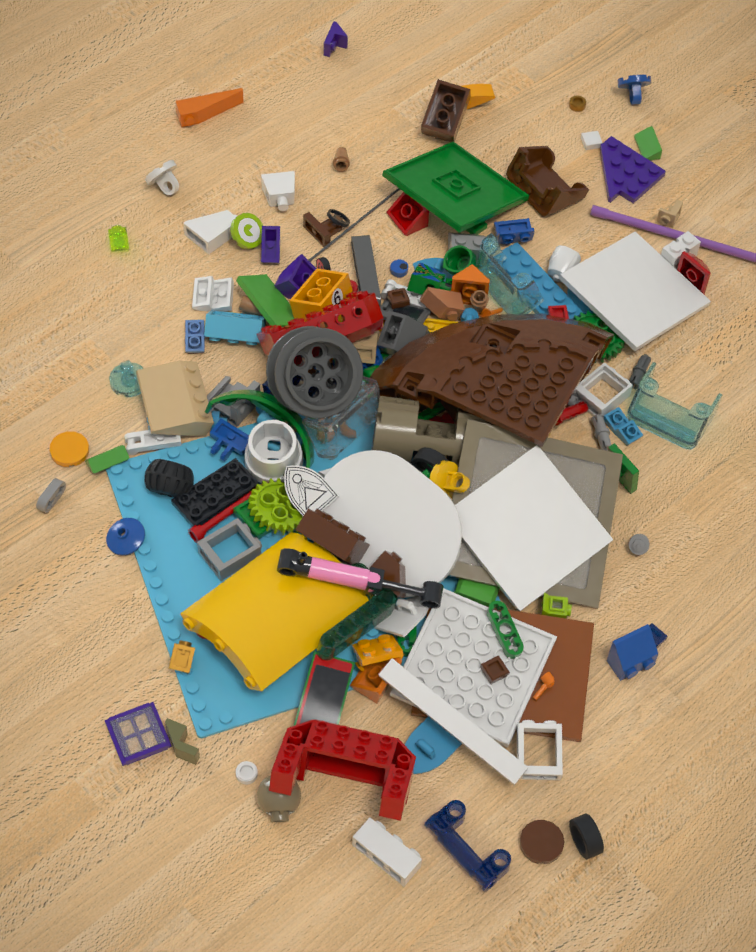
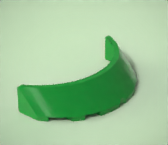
(271, 406)

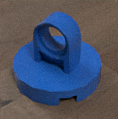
(634, 85)

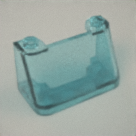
(513, 294)

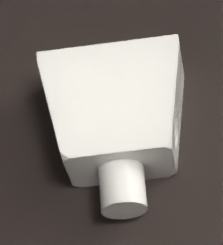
(279, 189)

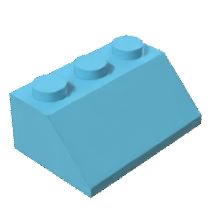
(233, 327)

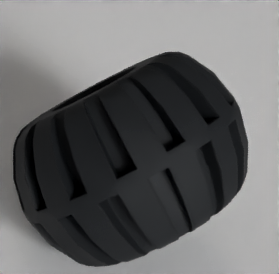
(168, 478)

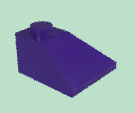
(294, 276)

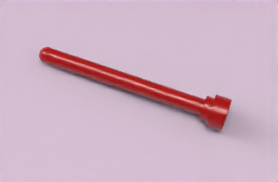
(198, 532)

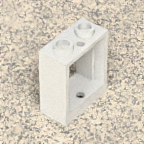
(610, 376)
(541, 772)

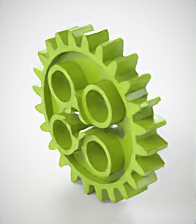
(273, 507)

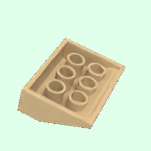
(175, 399)

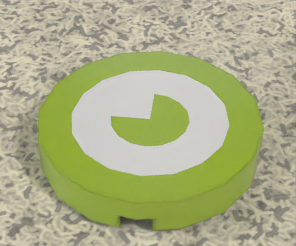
(247, 230)

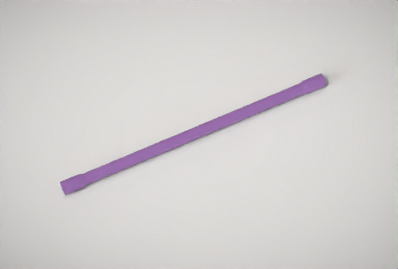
(672, 233)

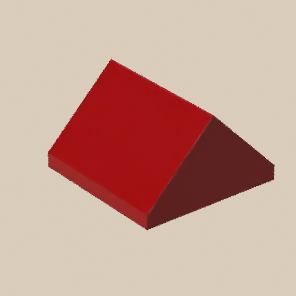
(408, 214)

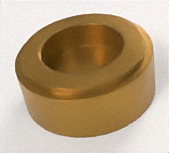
(577, 103)

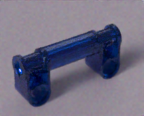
(444, 826)

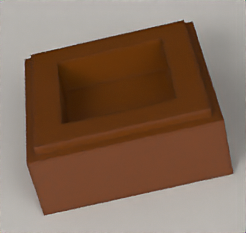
(398, 298)
(494, 669)

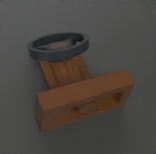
(323, 231)

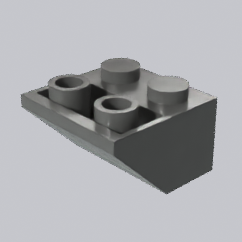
(398, 332)

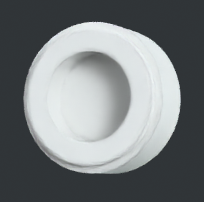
(246, 772)

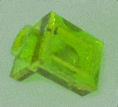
(118, 238)

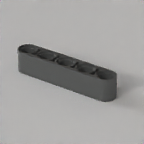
(365, 265)

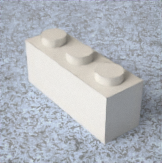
(387, 851)

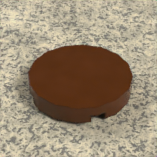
(542, 841)

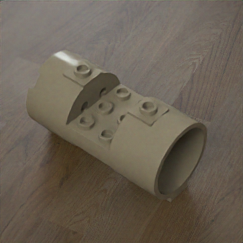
(401, 432)

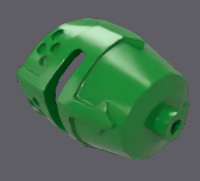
(458, 259)

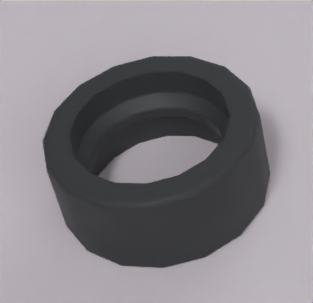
(427, 456)
(586, 836)

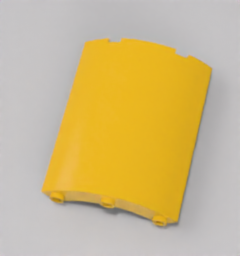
(270, 618)

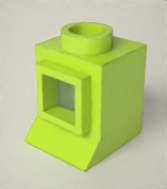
(555, 606)

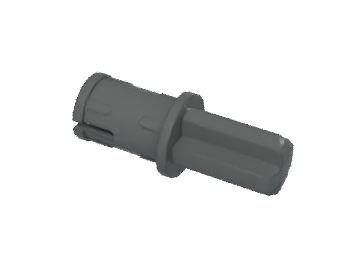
(639, 370)

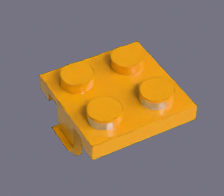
(376, 650)

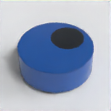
(399, 268)

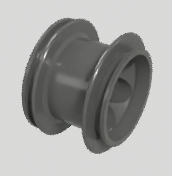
(346, 373)

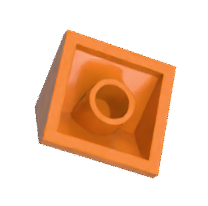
(468, 282)
(369, 682)

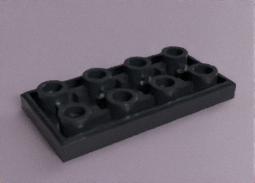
(215, 493)

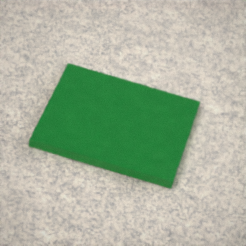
(455, 186)

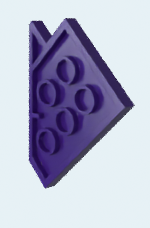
(627, 171)

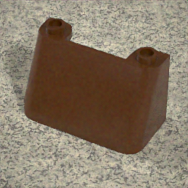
(533, 174)

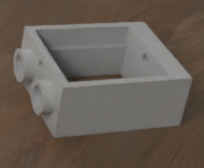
(221, 569)

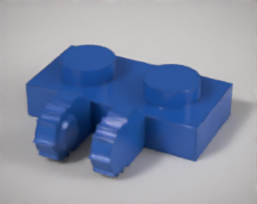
(229, 436)

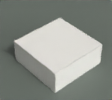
(591, 140)

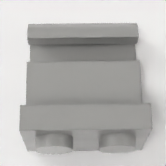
(241, 409)

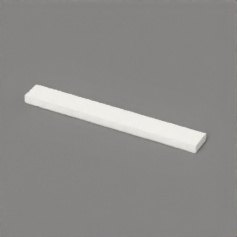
(453, 721)

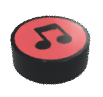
(323, 263)

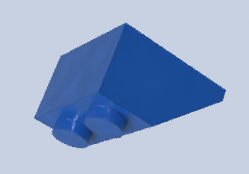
(633, 653)

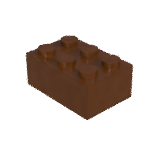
(445, 111)
(333, 535)

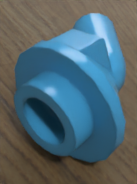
(469, 314)

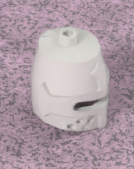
(562, 260)

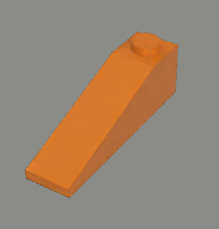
(201, 108)

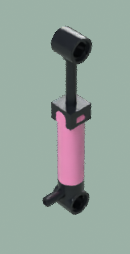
(371, 581)

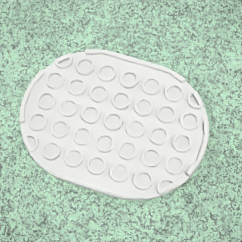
(397, 513)

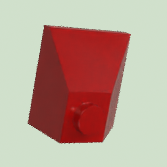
(694, 270)

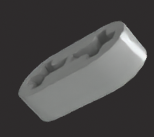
(51, 495)

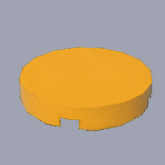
(69, 449)

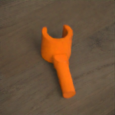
(486, 312)
(548, 681)

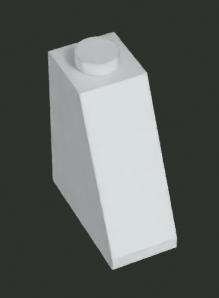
(210, 230)

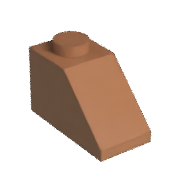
(443, 303)

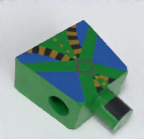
(425, 277)

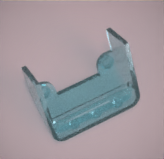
(667, 418)

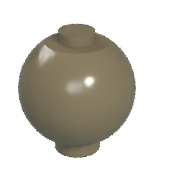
(276, 804)

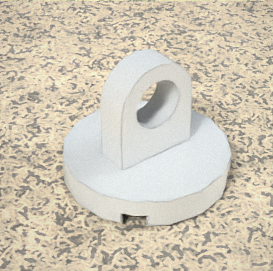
(162, 176)

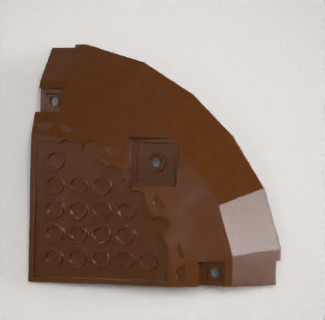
(513, 386)

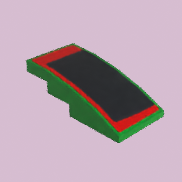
(325, 690)

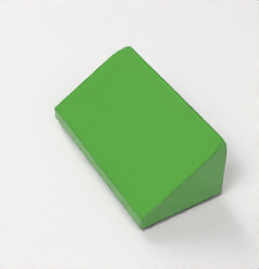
(648, 144)
(107, 459)

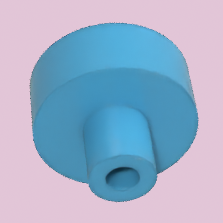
(216, 417)

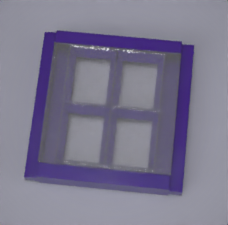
(138, 733)

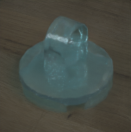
(124, 379)

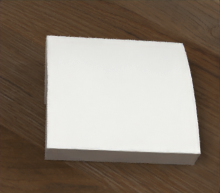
(213, 294)

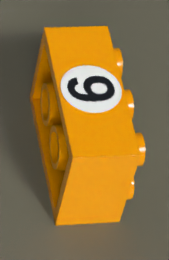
(320, 290)

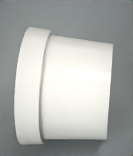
(257, 451)

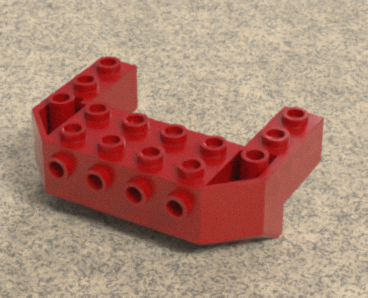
(360, 319)
(348, 755)

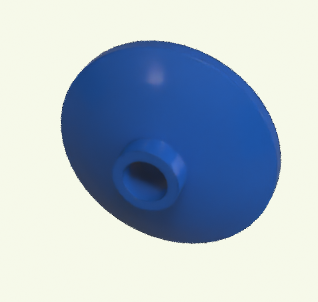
(128, 542)

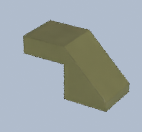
(177, 734)

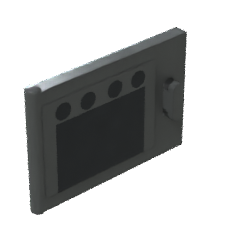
(417, 313)

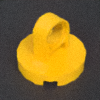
(446, 477)

